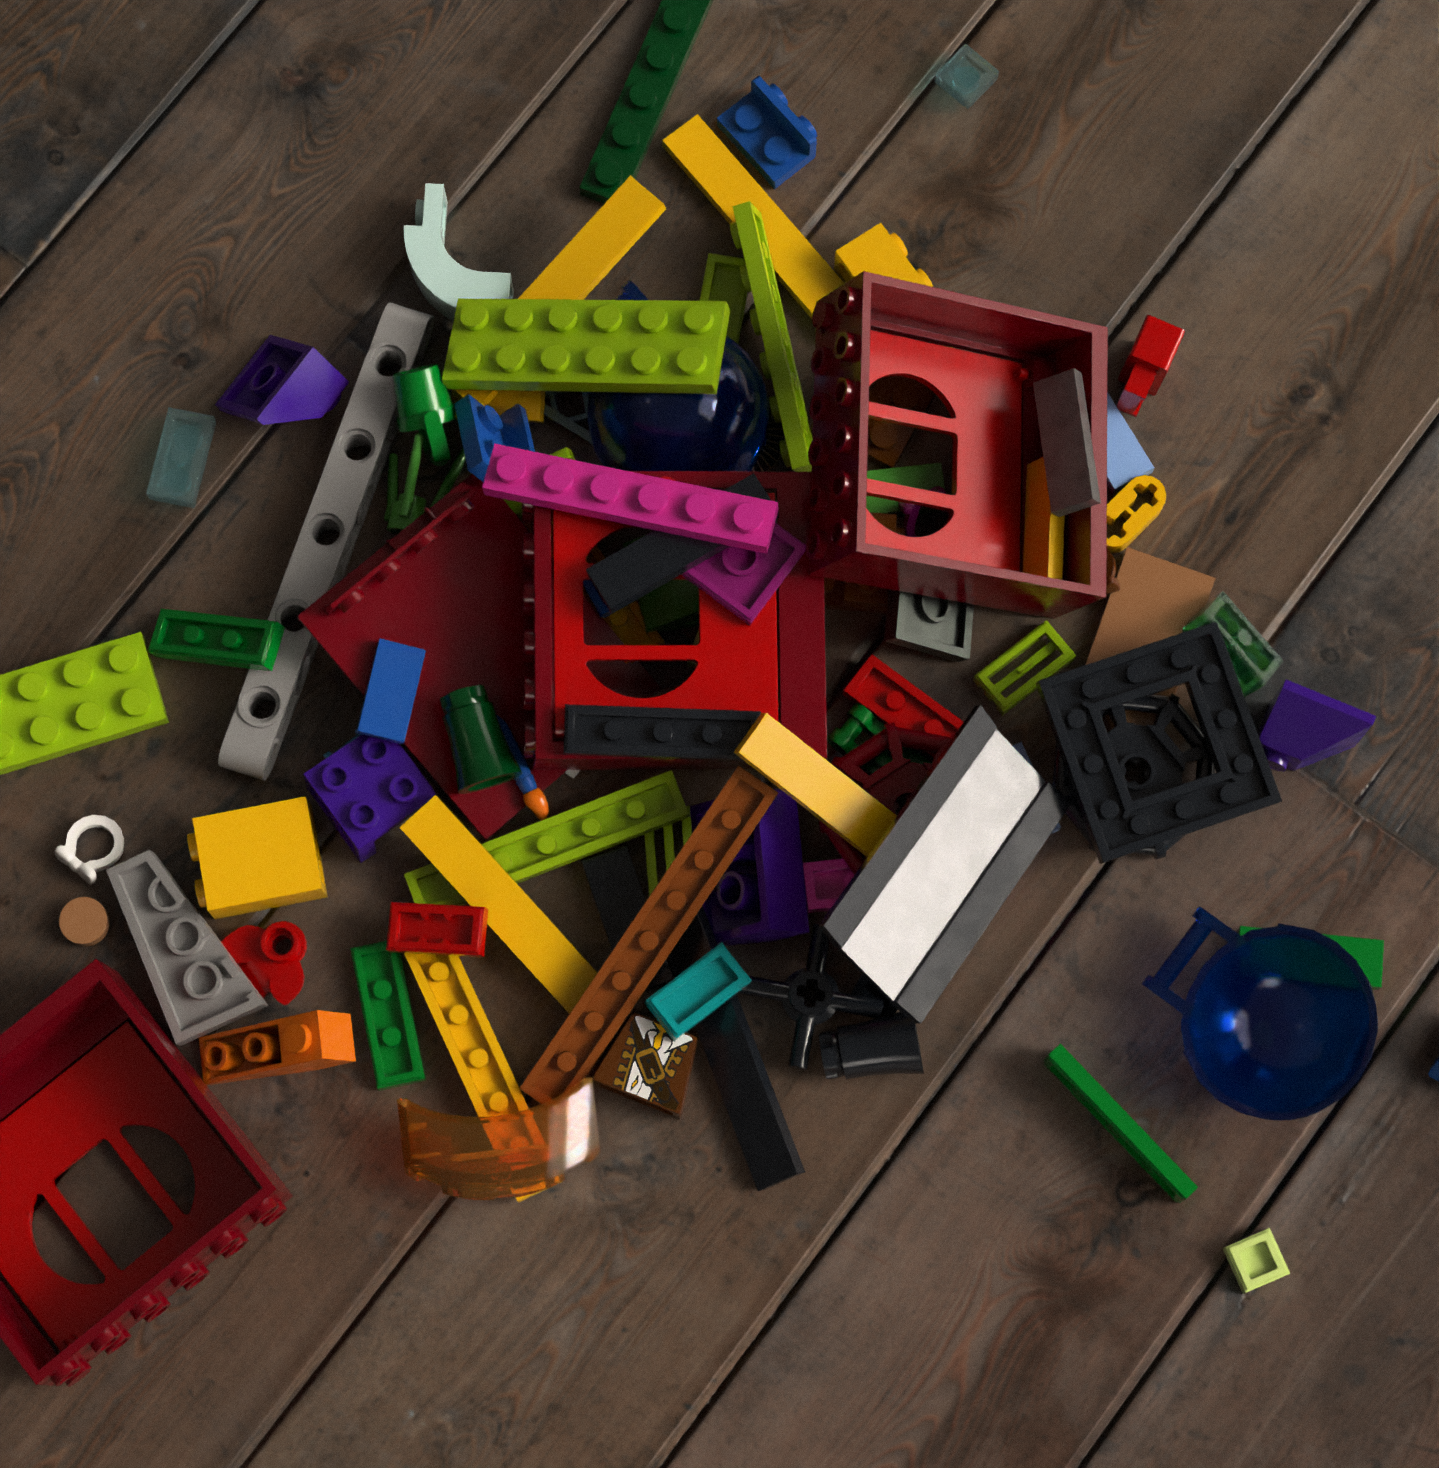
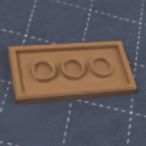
(1150, 606)

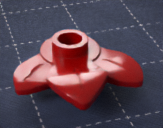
(266, 969)

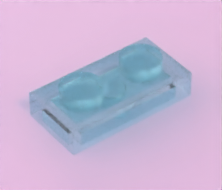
(181, 457)

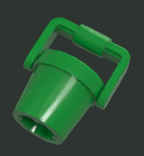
(424, 407)

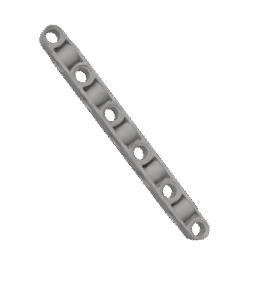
(314, 568)

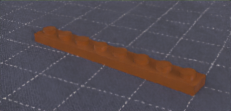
(651, 936)

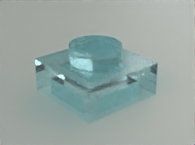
(966, 76)

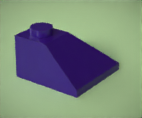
(283, 384)
(1308, 727)

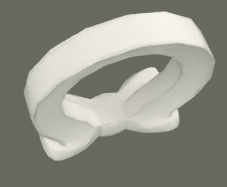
(88, 870)

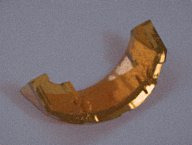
(503, 1152)

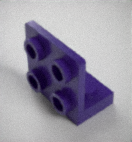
(367, 791)

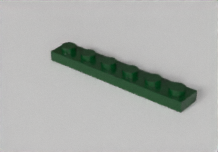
(644, 97)

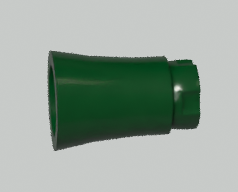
(477, 741)

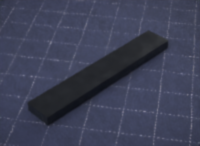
(740, 1073)

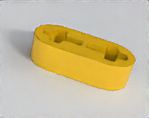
(1136, 521)

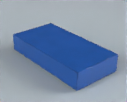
(390, 691)

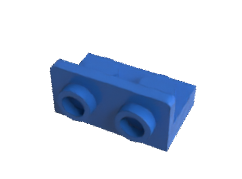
(769, 132)
(483, 426)

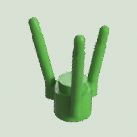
(408, 507)

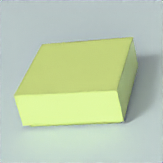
(1256, 1260)

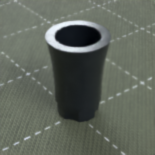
(872, 1048)

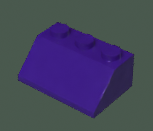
(765, 884)

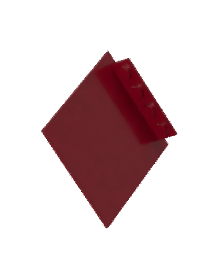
(458, 593)

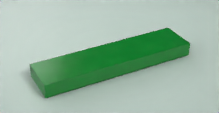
(1119, 1124)

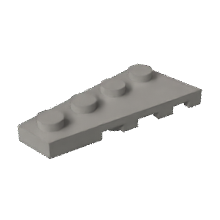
(185, 960)

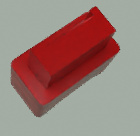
(1148, 362)

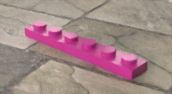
(630, 498)

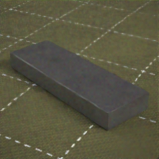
(1066, 442)

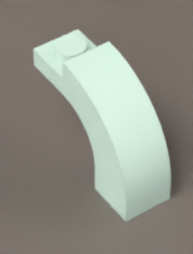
(432, 267)

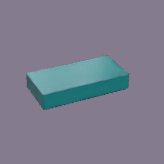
(697, 991)

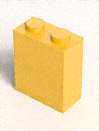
(257, 858)

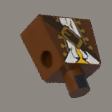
(649, 1066)

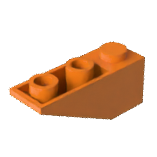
(278, 1047)

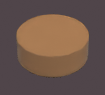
(84, 921)

